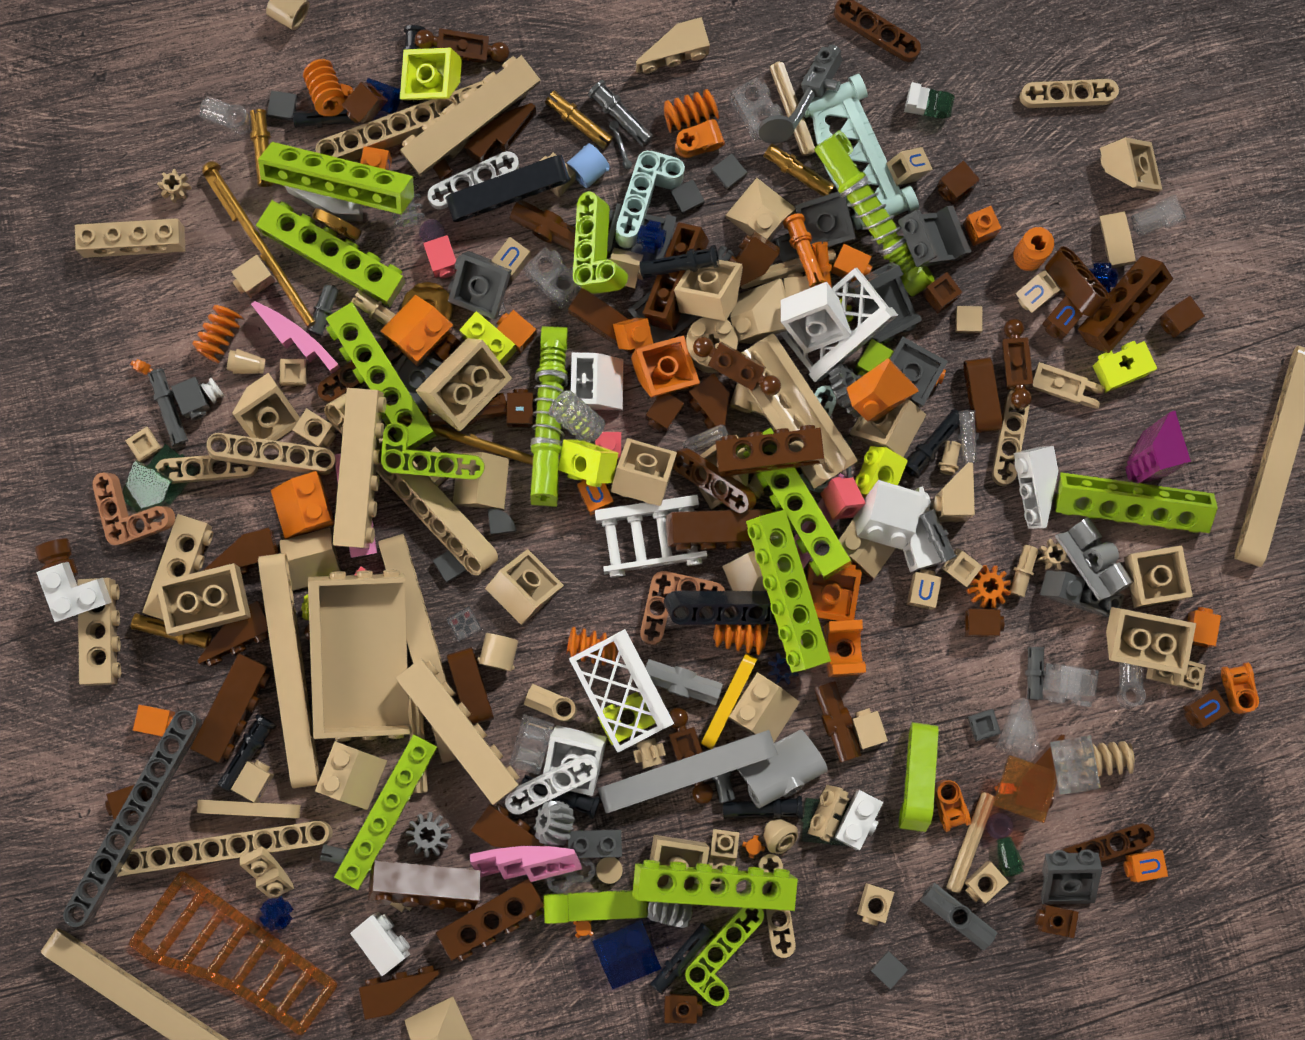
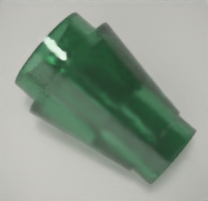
(1009, 858)

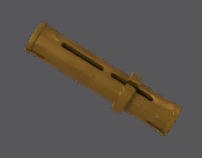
(570, 113)
(260, 138)
(798, 170)
(157, 628)

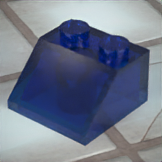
(626, 954)

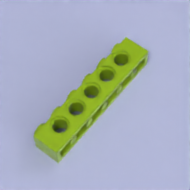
(336, 177)
(272, 225)
(349, 319)
(1123, 496)
(824, 565)
(798, 596)
(386, 812)
(779, 898)

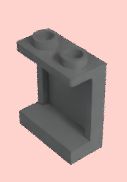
(667, 224)
(934, 237)
(891, 289)

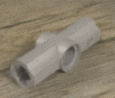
(683, 682)

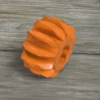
(994, 595)

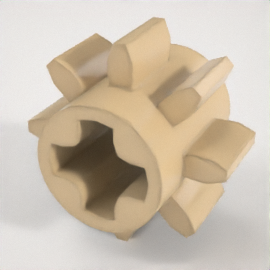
(179, 190)
(1052, 561)
(649, 753)

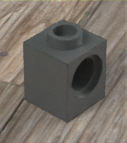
(191, 398)

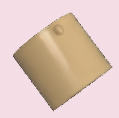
(288, 12)
(498, 652)

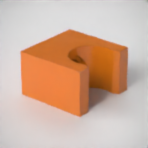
(850, 634)

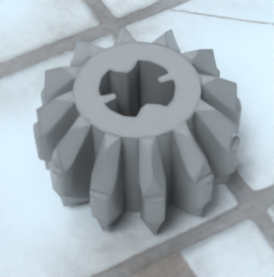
(554, 823)
(430, 826)
(670, 913)

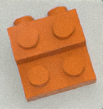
(837, 595)

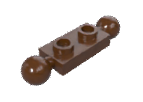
(467, 45)
(1017, 363)
(737, 366)
(685, 745)

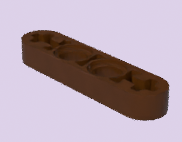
(874, 33)
(330, 380)
(711, 484)
(1103, 842)

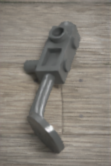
(815, 83)

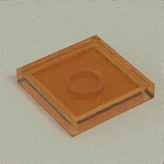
(1025, 789)

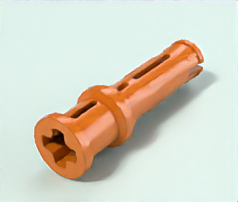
(801, 242)

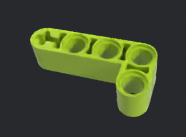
(590, 264)
(433, 458)
(919, 791)
(593, 906)
(728, 949)

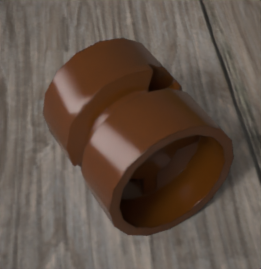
(55, 553)

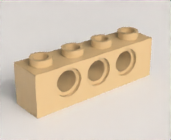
(130, 238)
(174, 554)
(89, 646)

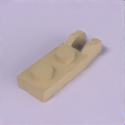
(1065, 385)

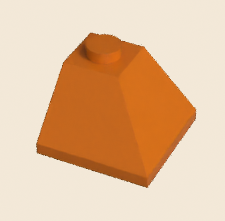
(664, 367)
(880, 391)

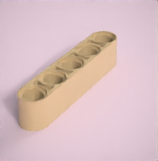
(259, 447)

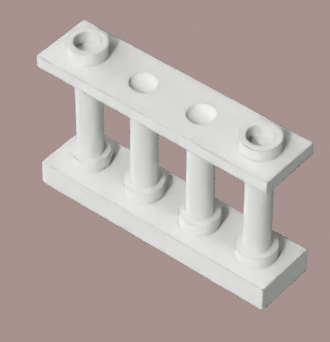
(634, 514)

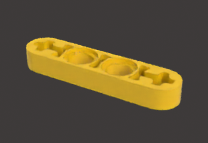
(728, 701)

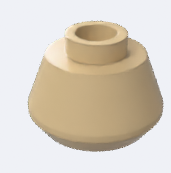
(780, 836)

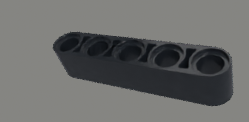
(507, 188)
(713, 609)

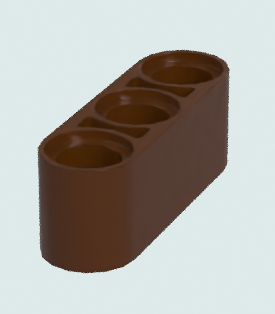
(1077, 281)
(983, 394)
(470, 685)

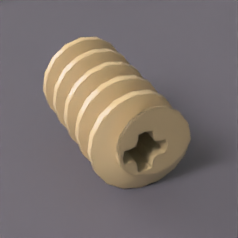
(1114, 757)

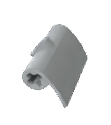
(1095, 559)
(787, 772)

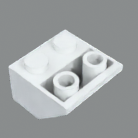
(598, 380)
(381, 943)

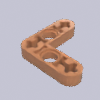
(126, 523)
(675, 581)

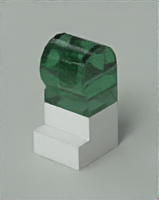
(929, 102)

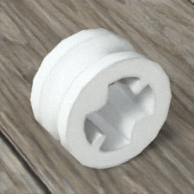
(212, 390)

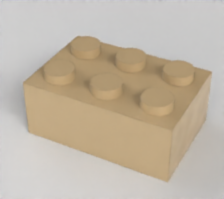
(203, 600)

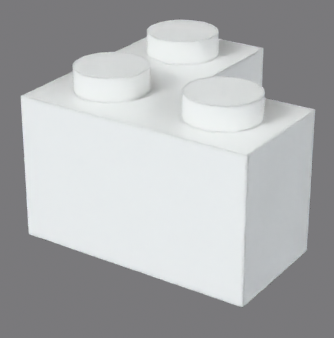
(67, 598)

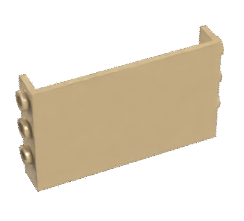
(358, 654)

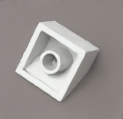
(814, 317)
(889, 515)
(569, 744)

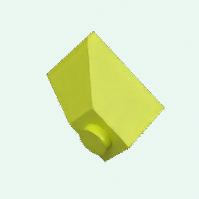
(430, 73)

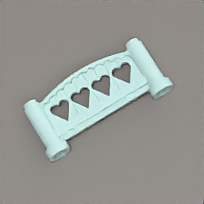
(847, 104)

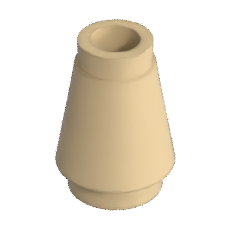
(245, 363)

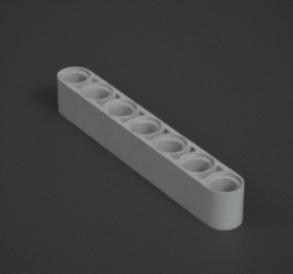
(687, 771)

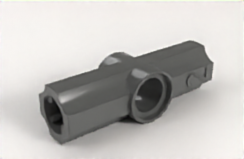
(971, 927)

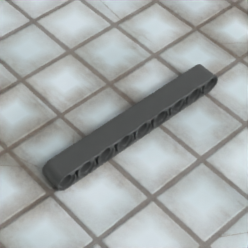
(121, 824)

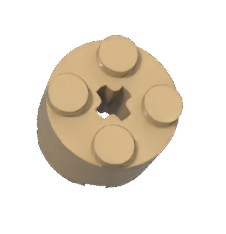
(716, 331)

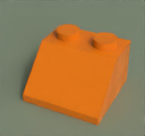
(417, 329)
(302, 505)

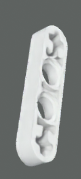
(471, 176)
(553, 786)

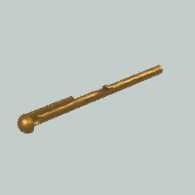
(228, 200)
(474, 441)

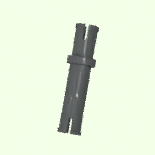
(169, 412)

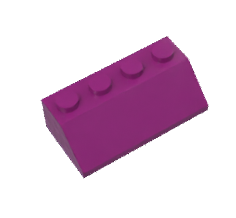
(1158, 451)

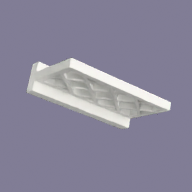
(859, 336)
(642, 681)

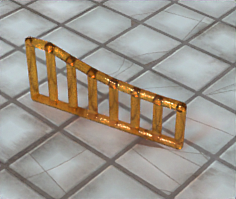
(210, 974)

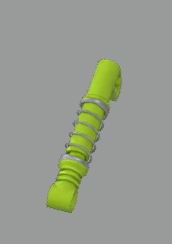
(855, 186)
(547, 443)

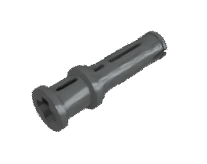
(612, 105)

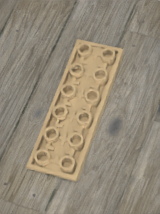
(798, 407)

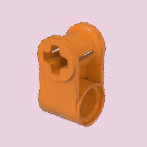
(702, 137)
(1239, 686)
(951, 807)

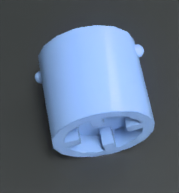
(588, 165)

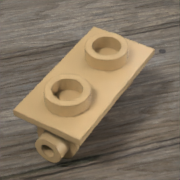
(831, 801)

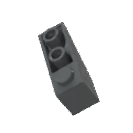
(1075, 592)

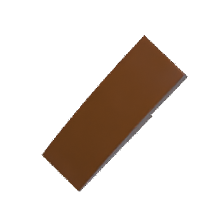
(500, 132)
(596, 315)

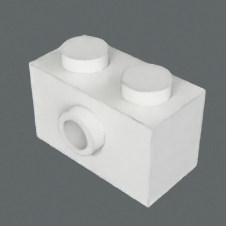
(858, 820)

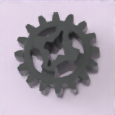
(841, 378)

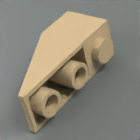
(681, 43)

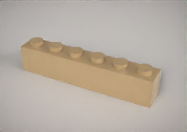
(469, 116)
(358, 468)
(457, 731)

